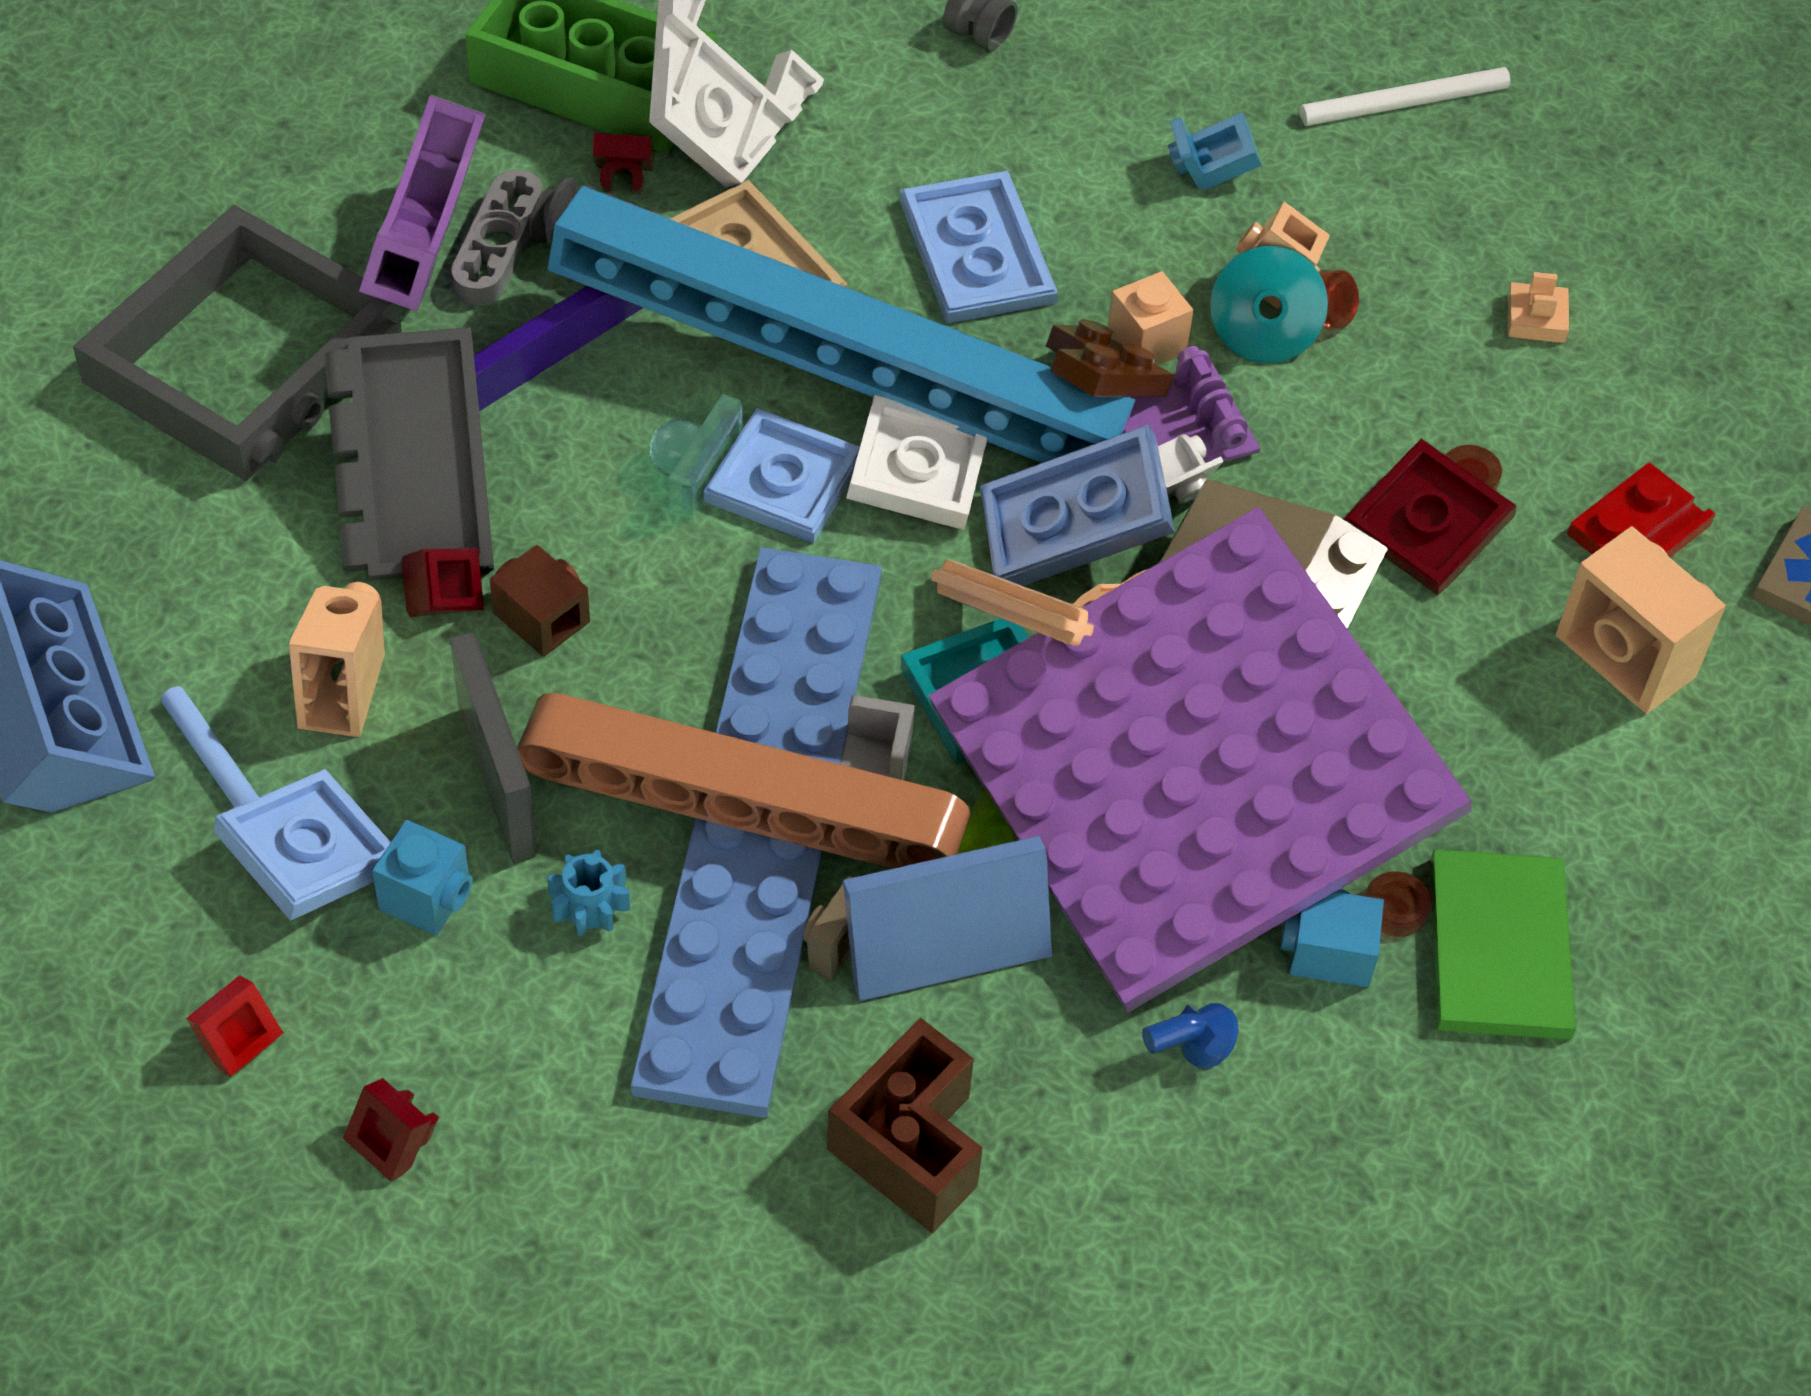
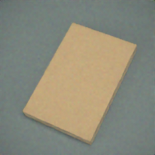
(752, 222)

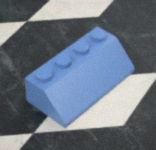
(61, 697)

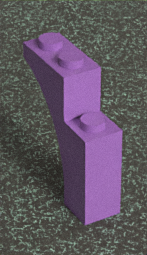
(423, 204)

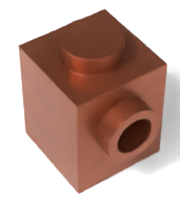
(540, 599)

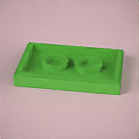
(1501, 944)

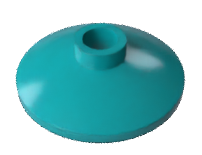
(1266, 273)

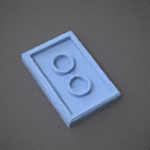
(977, 247)

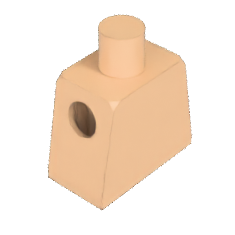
(336, 629)

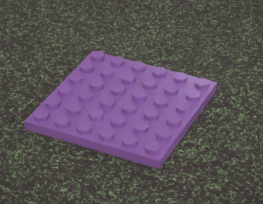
(1199, 758)

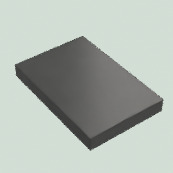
(494, 747)

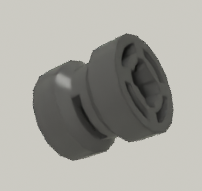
(981, 19)

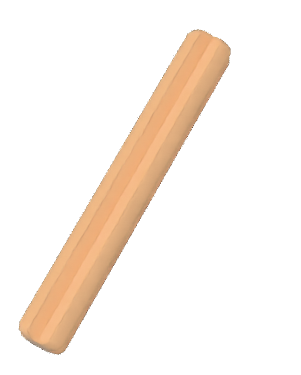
(1013, 602)

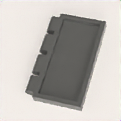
(415, 448)

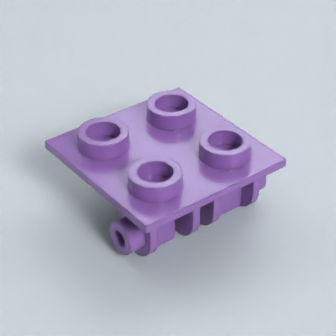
(1196, 406)

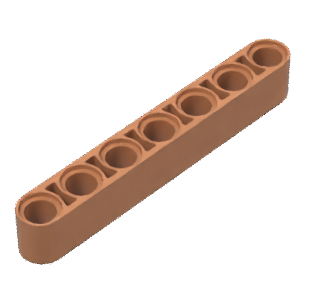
(740, 783)

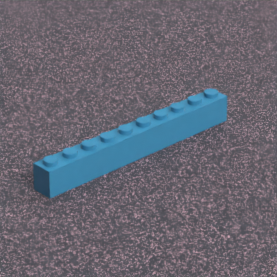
(828, 329)

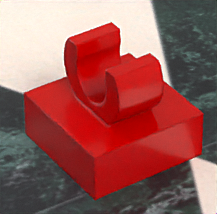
(234, 1025)

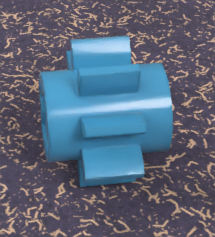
(588, 892)

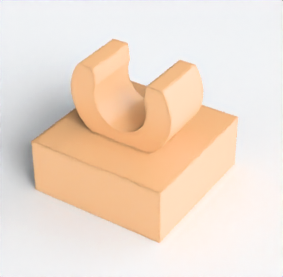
(1538, 309)

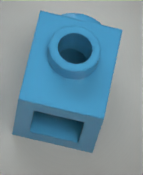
(422, 877)
(1335, 939)

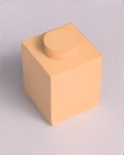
(1151, 316)

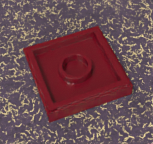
(1431, 516)

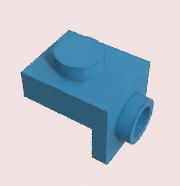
(1214, 152)

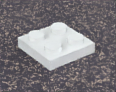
(916, 465)

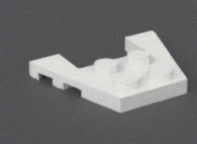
(713, 103)

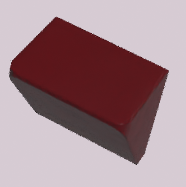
(442, 581)

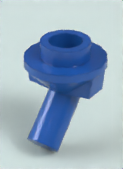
(1204, 1033)

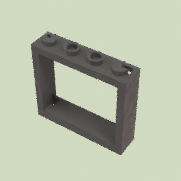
(137, 324)

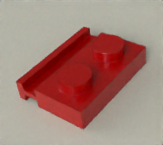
(1649, 504)

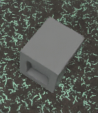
(879, 736)

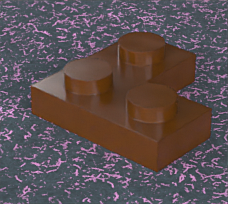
(1104, 366)

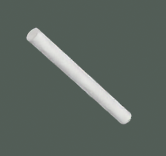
(1404, 96)

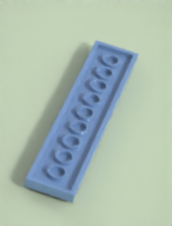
(745, 895)

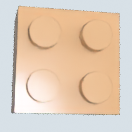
(1639, 619)

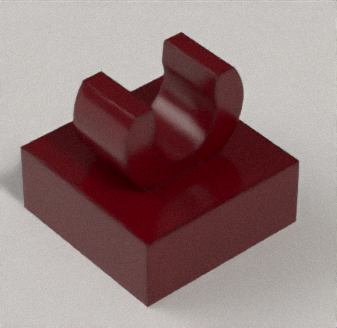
(623, 154)
(388, 1128)

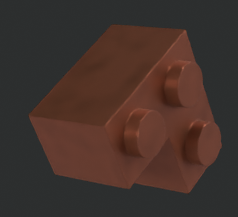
(898, 1129)

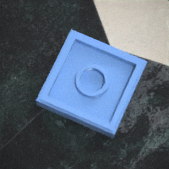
(783, 475)
(304, 843)

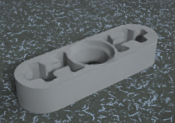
(496, 217)

